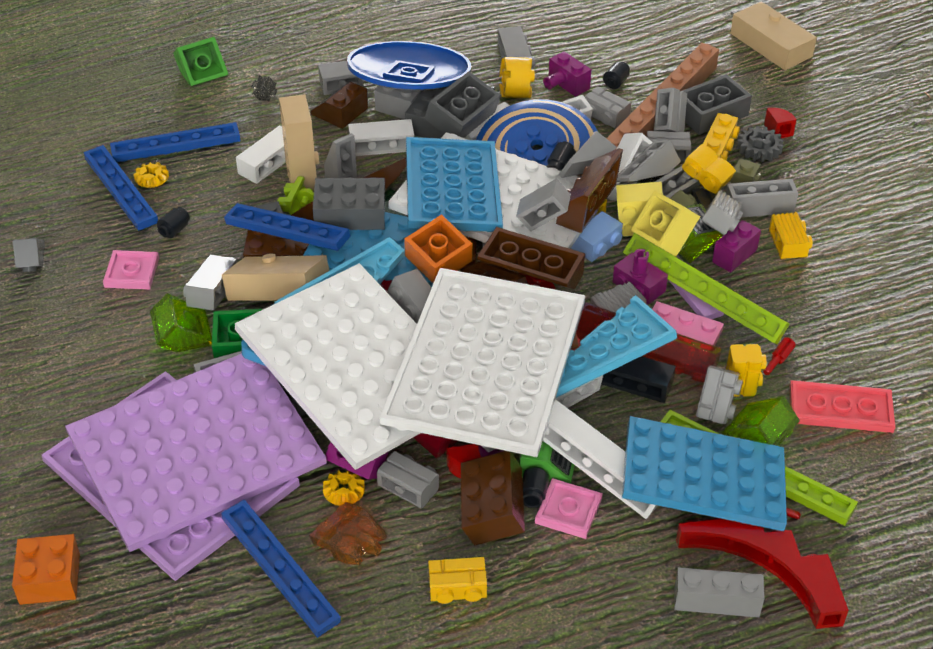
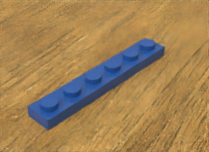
(175, 142)
(121, 187)
(287, 226)
(281, 568)

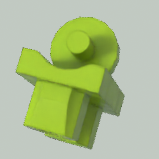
(295, 196)

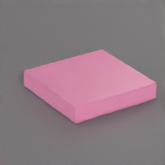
(131, 269)
(568, 508)

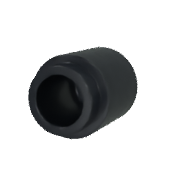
(616, 75)
(561, 155)
(173, 222)
(534, 486)

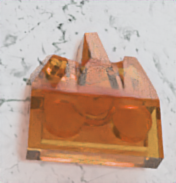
(349, 534)

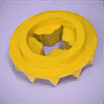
(145, 179)
(340, 496)

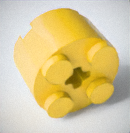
(516, 77)

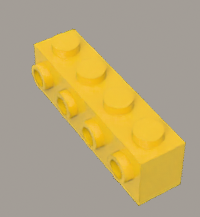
(722, 135)

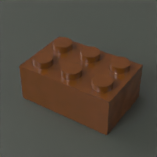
(492, 498)

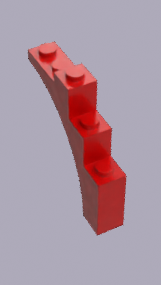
(776, 551)

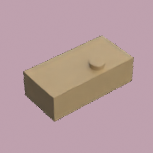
(773, 35)
(298, 139)
(271, 276)

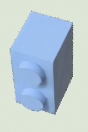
(599, 236)

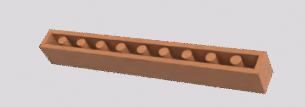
(689, 73)

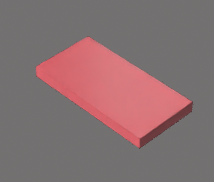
(843, 406)

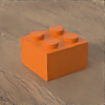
(438, 247)
(46, 569)

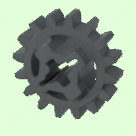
(760, 144)

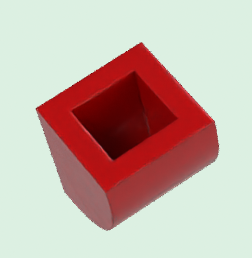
(781, 121)
(459, 455)

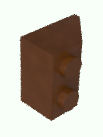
(343, 105)

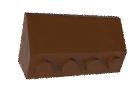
(591, 191)
(533, 257)

